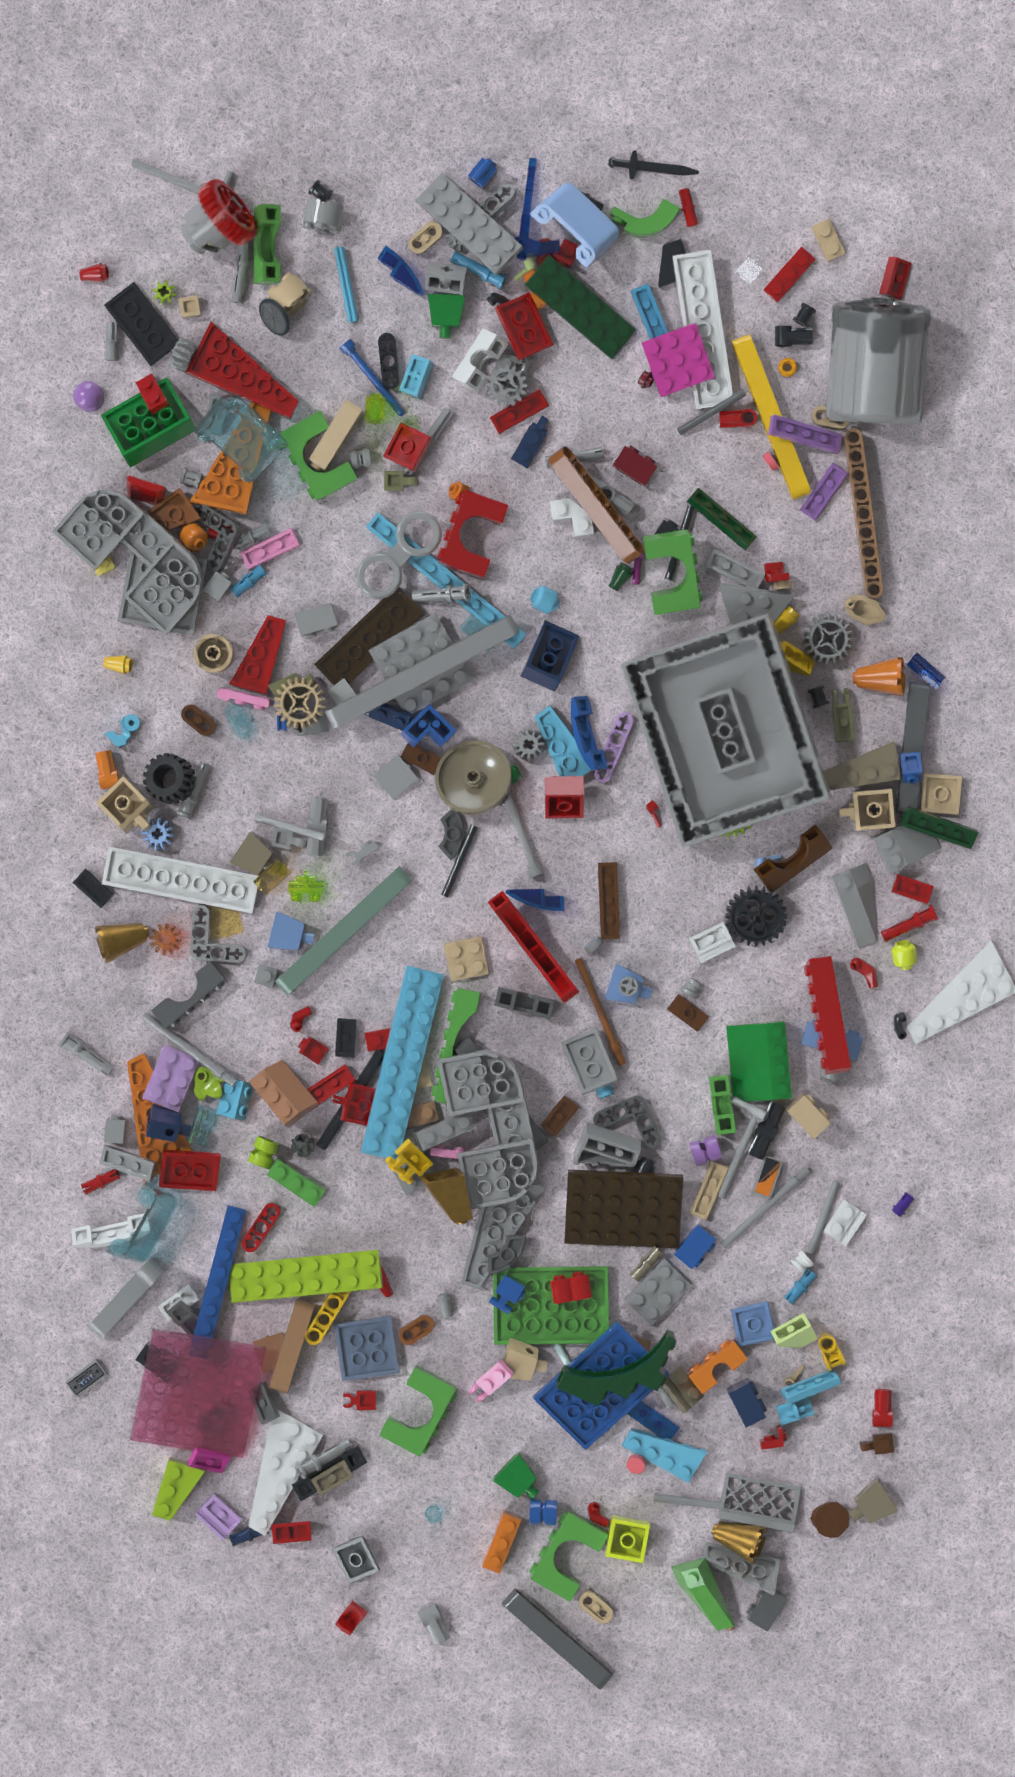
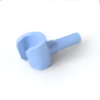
(758, 861)

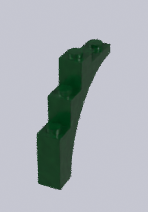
(593, 1385)

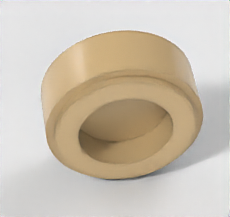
(782, 585)

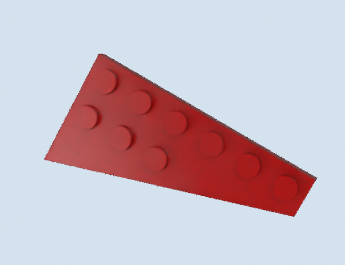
(233, 370)

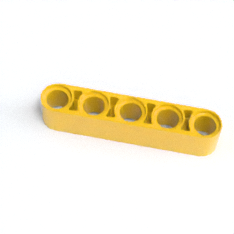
(330, 1311)

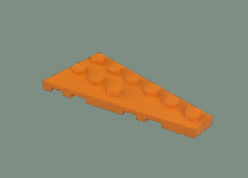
(222, 484)
(150, 1148)

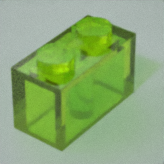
(375, 409)

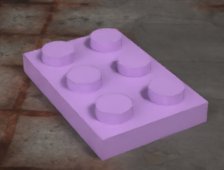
(170, 1078)

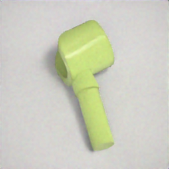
(529, 264)

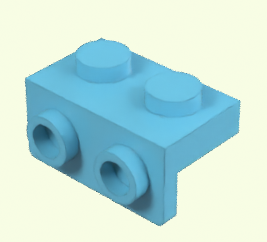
(235, 1100)

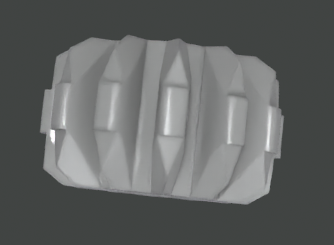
(182, 354)
(530, 738)

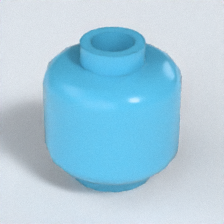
(544, 599)

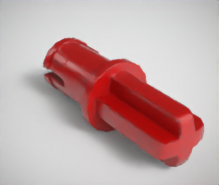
(688, 207)

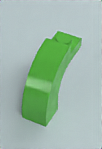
(647, 226)

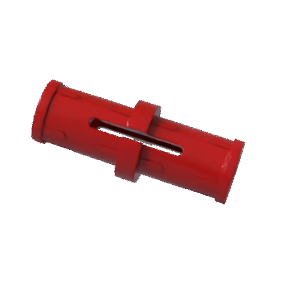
(100, 1181)

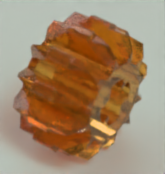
(167, 932)

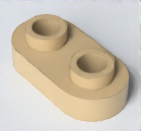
(425, 238)
(826, 422)
(595, 1607)

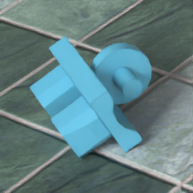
(794, 1411)

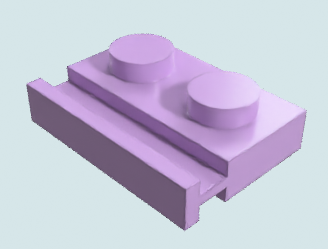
(218, 1516)

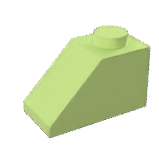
(794, 1333)

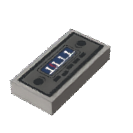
(86, 1378)

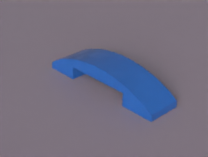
(584, 735)

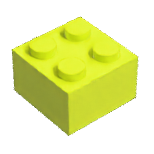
(627, 1539)

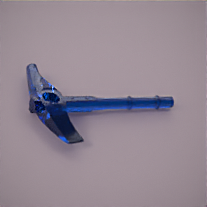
(532, 247)

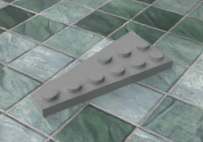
(491, 1231)

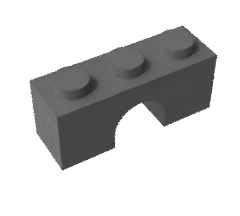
(524, 1002)

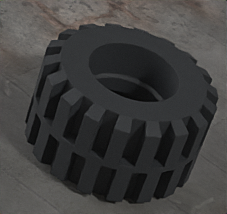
(157, 771)

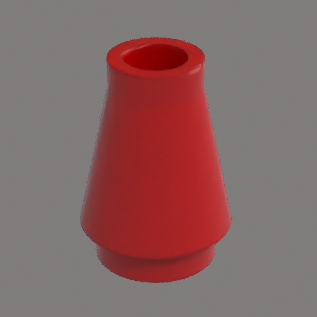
(95, 273)

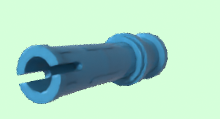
(479, 270)

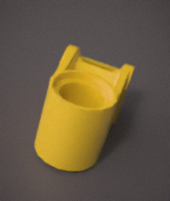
(831, 1355)

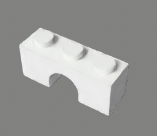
(470, 369)

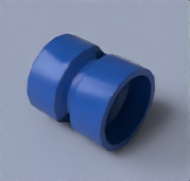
(543, 1512)

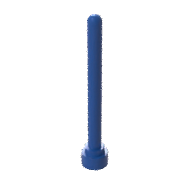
(349, 349)

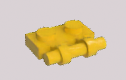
(413, 1157)

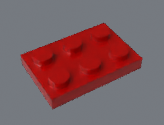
(523, 326)
(189, 1170)

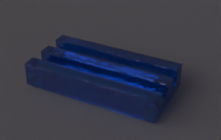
(925, 670)

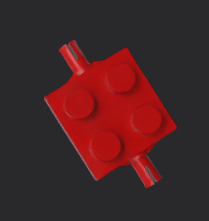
(356, 1103)

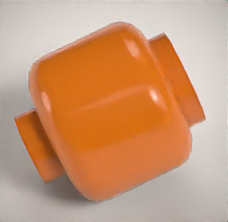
(193, 537)

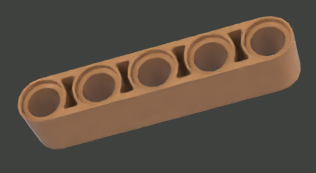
(291, 1346)

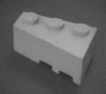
(606, 1146)

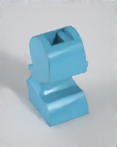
(129, 724)

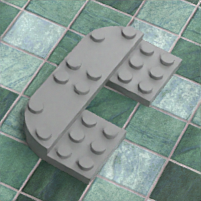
(173, 573)
(492, 1083)

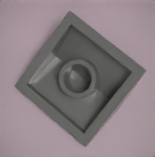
(356, 1559)

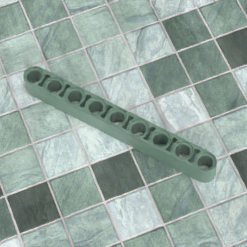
(343, 930)

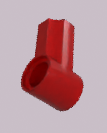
(734, 419)
(882, 1414)

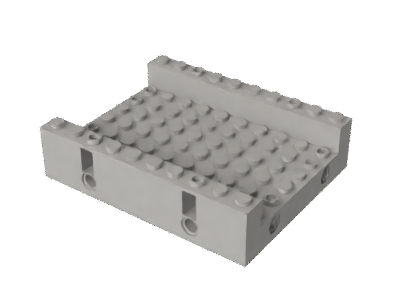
(726, 730)

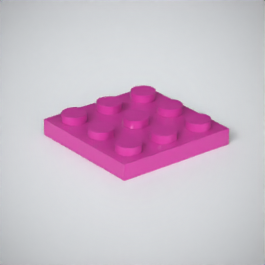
(678, 360)

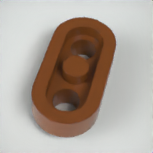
(416, 1329)

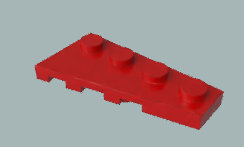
(258, 664)

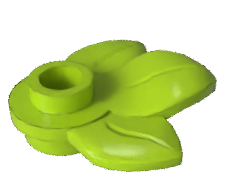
(208, 1086)

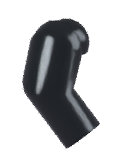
(898, 1027)

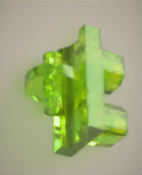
(305, 884)

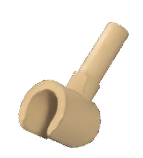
(795, 1375)

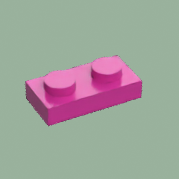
(208, 1460)

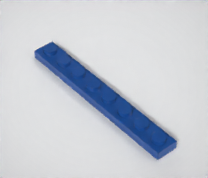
(220, 1271)

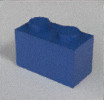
(695, 1246)

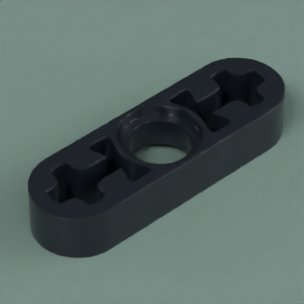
(391, 346)

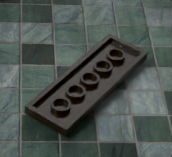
(351, 654)

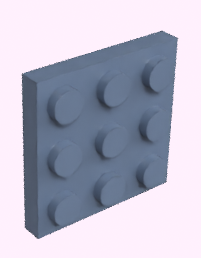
(366, 1348)

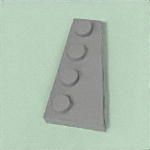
(760, 1575)

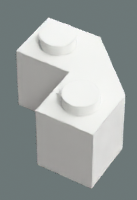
(567, 509)

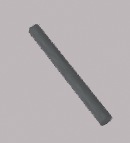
(712, 411)

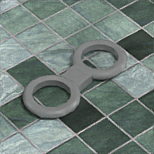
(399, 554)

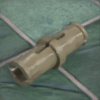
(646, 1263)

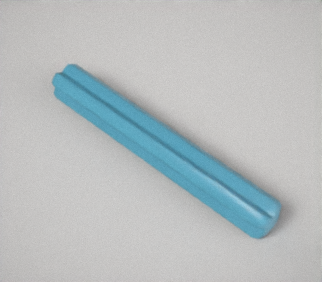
(346, 284)

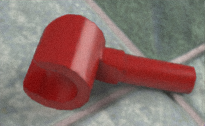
(651, 808)

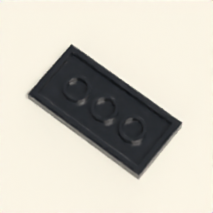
(142, 323)

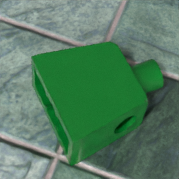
(446, 312)
(517, 1477)

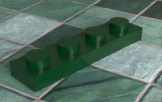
(721, 519)
(939, 827)

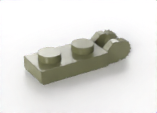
(843, 717)

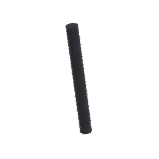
(685, 525)
(459, 861)

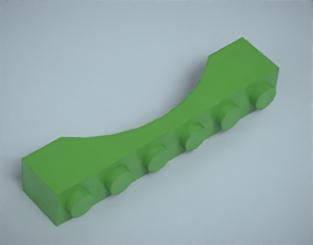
(465, 1005)

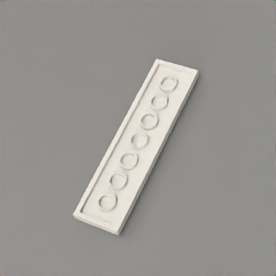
(701, 305)
(180, 880)

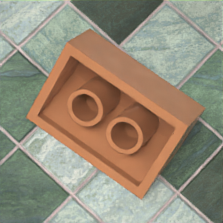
(283, 1093)

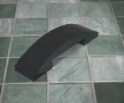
(354, 1459)

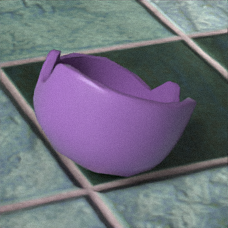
(88, 396)

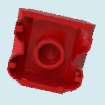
(145, 490)

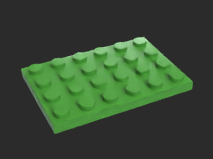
(543, 1322)

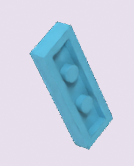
(810, 1386)

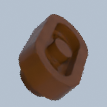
(198, 720)

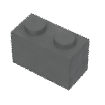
(766, 1608)

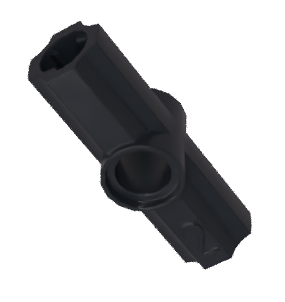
(766, 1131)

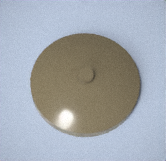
(473, 777)

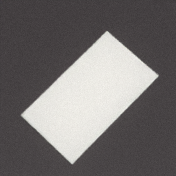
(341, 691)

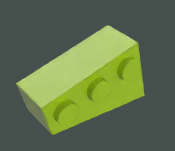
(175, 1487)

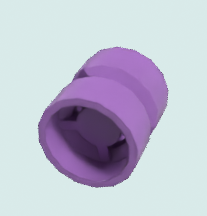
(705, 1150)

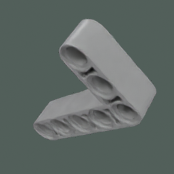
(126, 1298)

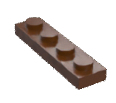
(608, 900)

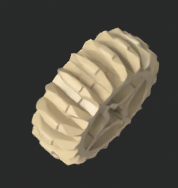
(288, 690)

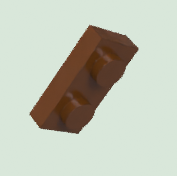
(559, 1116)

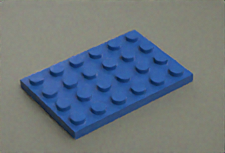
(581, 1418)

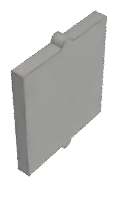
(396, 776)

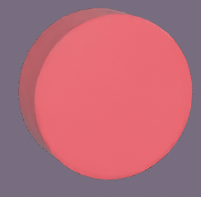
(770, 461)
(636, 1464)

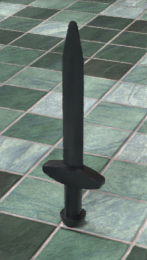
(633, 165)

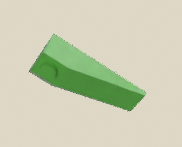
(700, 1585)

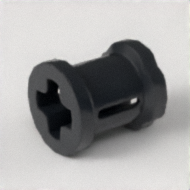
(314, 191)
(804, 315)
(818, 696)

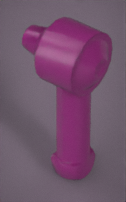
(637, 569)

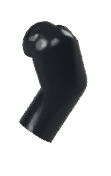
(495, 297)

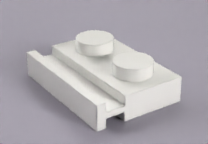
(712, 942)
(844, 1222)

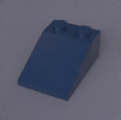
(550, 656)

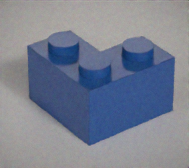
(428, 723)

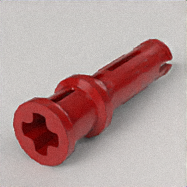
(917, 920)

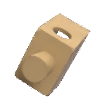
(523, 1360)

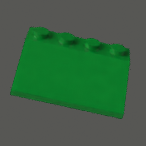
(143, 433)
(759, 1061)

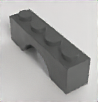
(207, 979)

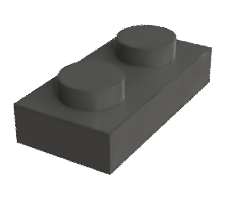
(265, 1404)

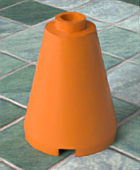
(882, 677)

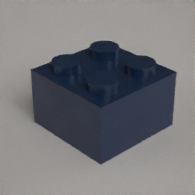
(746, 1403)

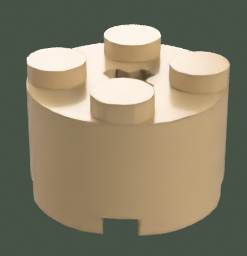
(290, 293)
(205, 646)

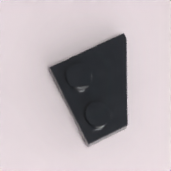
(667, 272)

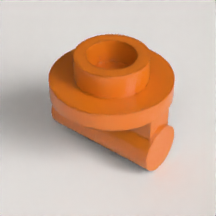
(456, 488)

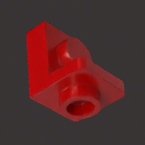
(567, 253)
(775, 572)
(312, 1049)
(771, 1441)

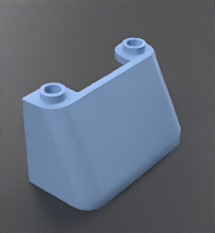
(581, 219)

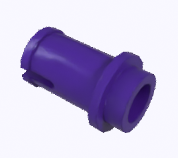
(903, 1204)

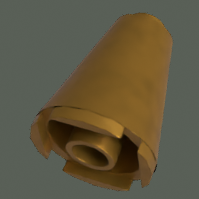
(120, 939)
(740, 1538)

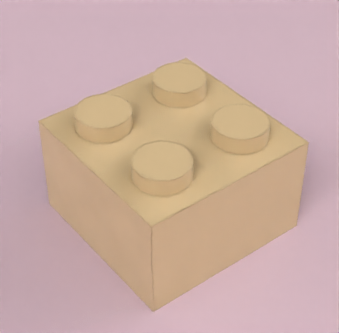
(807, 1115)

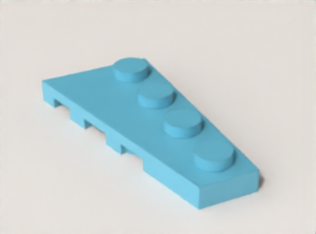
(561, 744)
(671, 1456)

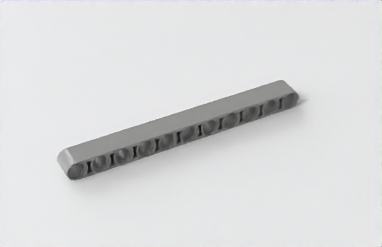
(422, 671)

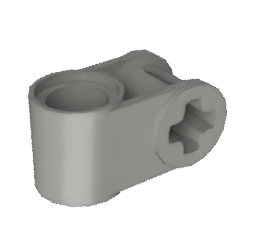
(320, 727)

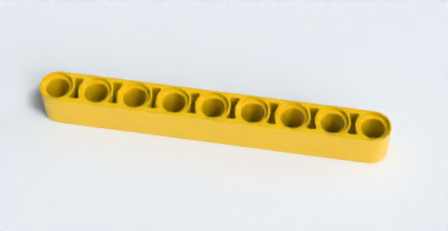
(766, 407)

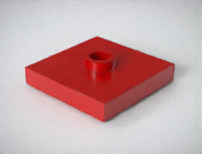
(408, 447)

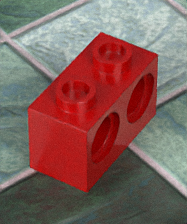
(291, 1532)

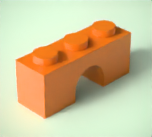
(728, 1353)
(501, 1542)

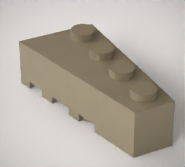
(869, 768)

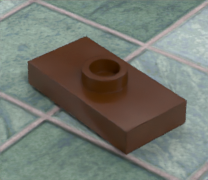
(421, 758)
(687, 1012)

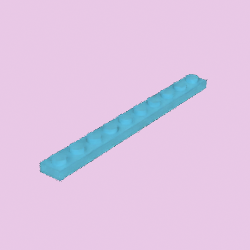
(441, 576)

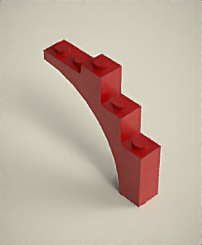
(533, 946)

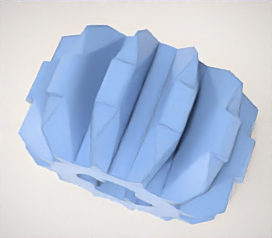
(162, 839)

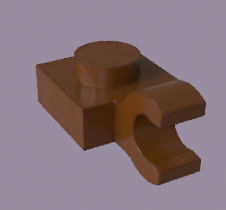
(881, 1444)

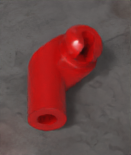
(595, 1515)

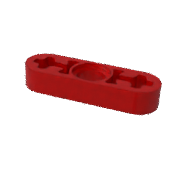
(273, 1218)

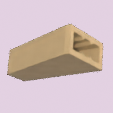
(335, 436)

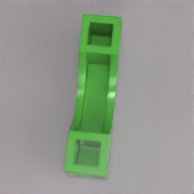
(265, 261)

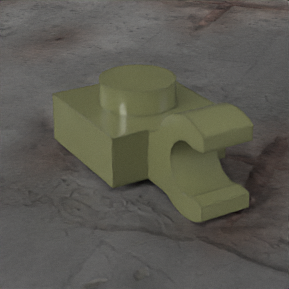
(395, 481)

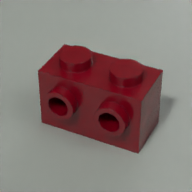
(634, 465)

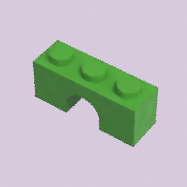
(721, 1104)
(296, 1182)

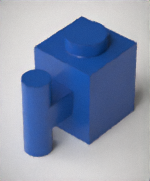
(483, 172)
(509, 1290)

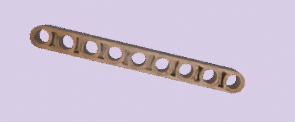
(867, 505)

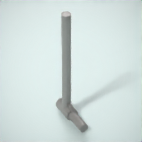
(174, 179)
(756, 1115)

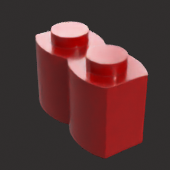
(570, 1288)

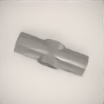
(619, 502)
(317, 822)

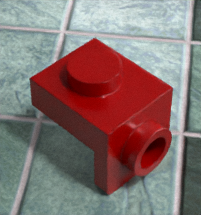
(350, 1618)

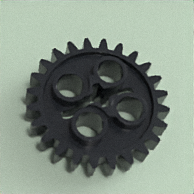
(740, 908)

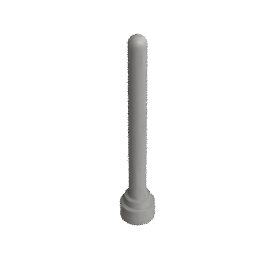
(534, 868)

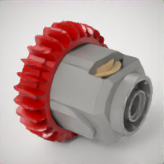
(218, 219)

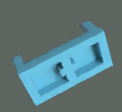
(416, 376)

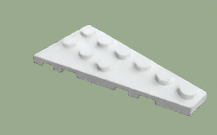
(970, 991)
(285, 1446)

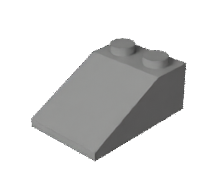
(903, 846)

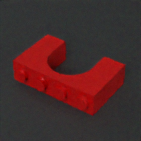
(453, 553)

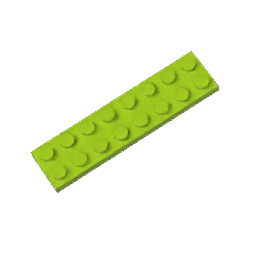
(305, 1276)

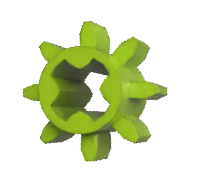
(167, 297)

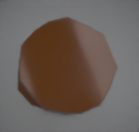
(830, 1519)

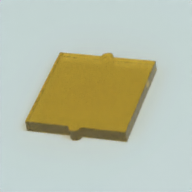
(272, 876)
(224, 922)

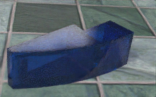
(400, 271)
(536, 899)

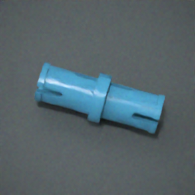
(248, 581)
(800, 1286)

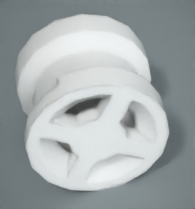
(802, 1262)

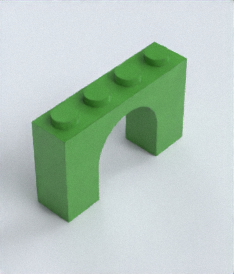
(320, 484)
(686, 594)
(416, 1438)
(570, 1528)

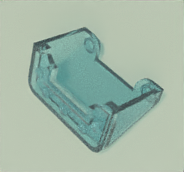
(241, 435)
(160, 1207)

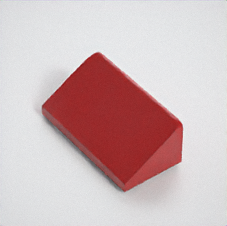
(895, 277)

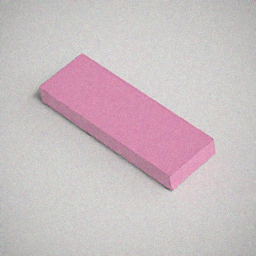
(270, 548)

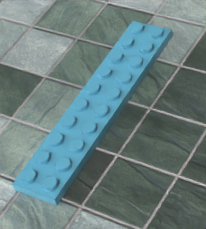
(402, 1062)

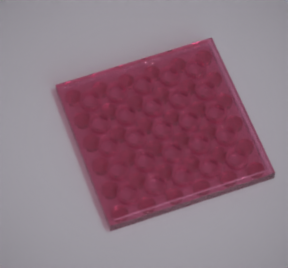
(197, 1392)

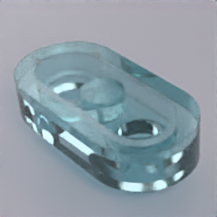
(238, 721)

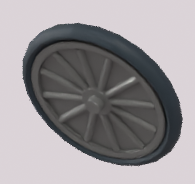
(274, 317)

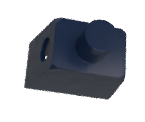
(165, 1124)

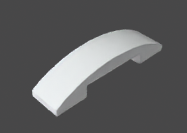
(103, 1236)

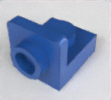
(911, 767)

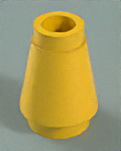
(786, 619)
(120, 664)

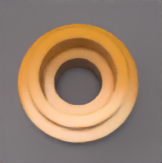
(792, 363)

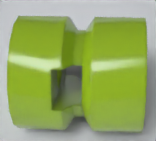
(263, 1152)

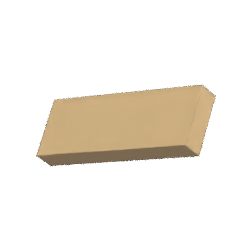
(709, 1190)

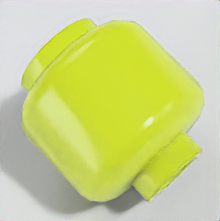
(904, 954)

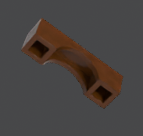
(811, 848)

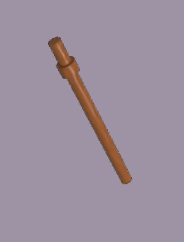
(614, 1045)

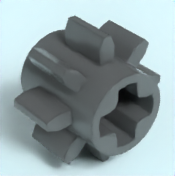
(302, 1145)

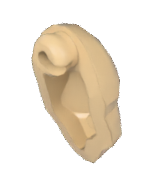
(864, 609)

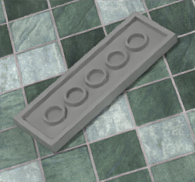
(469, 224)

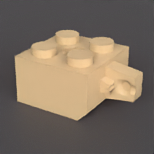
(860, 805)
(134, 813)

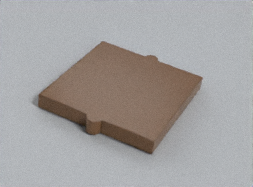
(273, 1346)

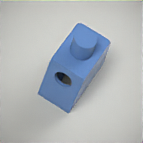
(288, 933)
(613, 991)

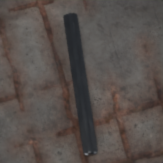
(363, 1079)

